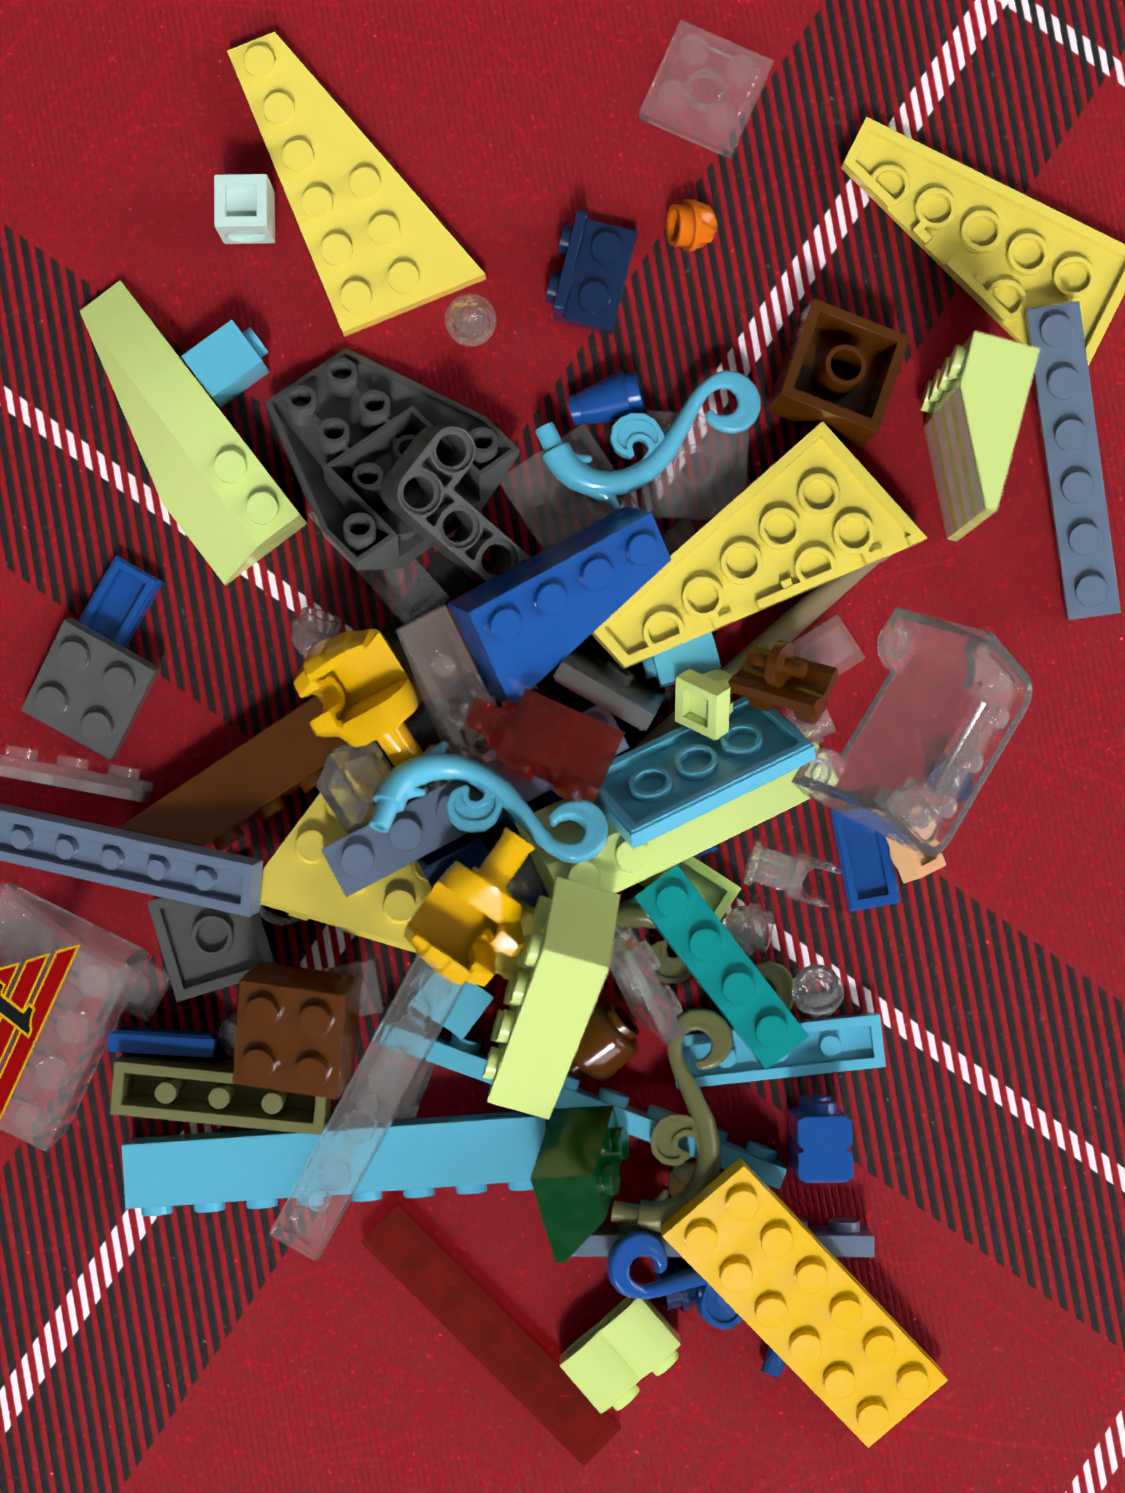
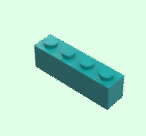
(721, 967)

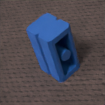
(819, 1140)

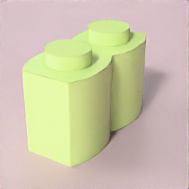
(620, 1353)

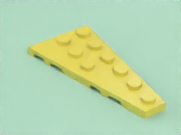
(359, 218)
(989, 236)
(783, 535)
(306, 888)

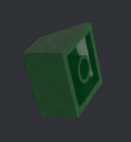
(578, 1174)

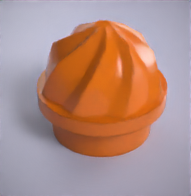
(690, 225)

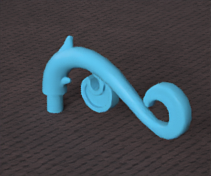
(661, 448)
(473, 816)

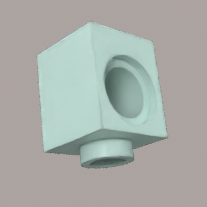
(244, 208)

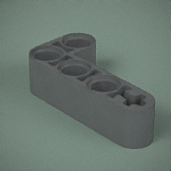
(439, 499)

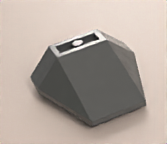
(345, 434)

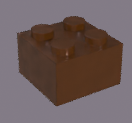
(838, 372)
(296, 1029)

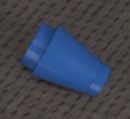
(608, 399)

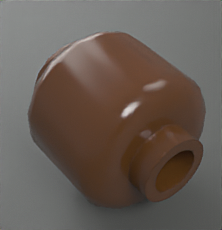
(606, 1042)

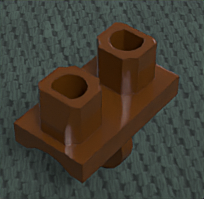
(785, 680)

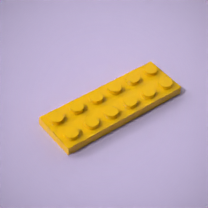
(803, 1302)

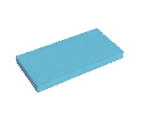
(692, 774)

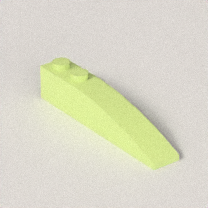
(188, 445)
(621, 866)

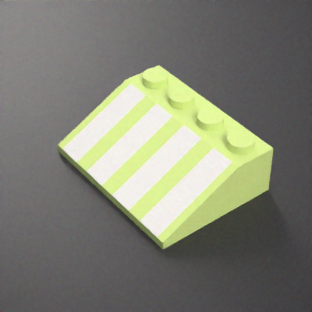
(974, 425)

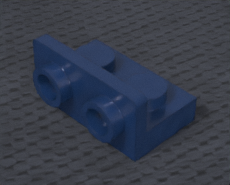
(592, 274)

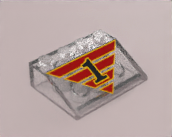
(57, 1005)

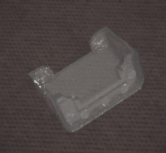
(926, 733)

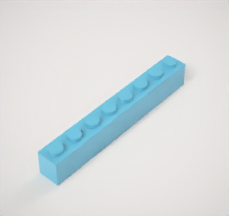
(266, 1163)

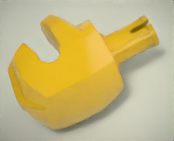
(361, 693)
(471, 916)

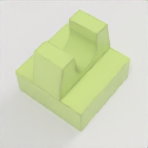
(704, 702)

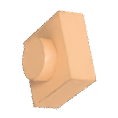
(911, 863)

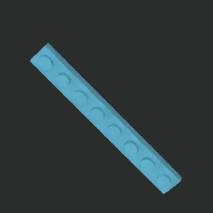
(466, 1058)

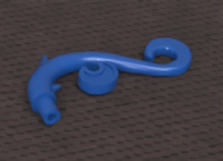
(708, 1302)

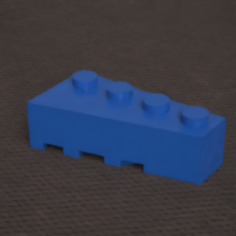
(553, 601)

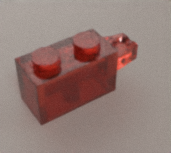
(548, 743)

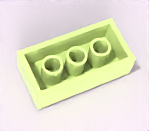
(551, 997)

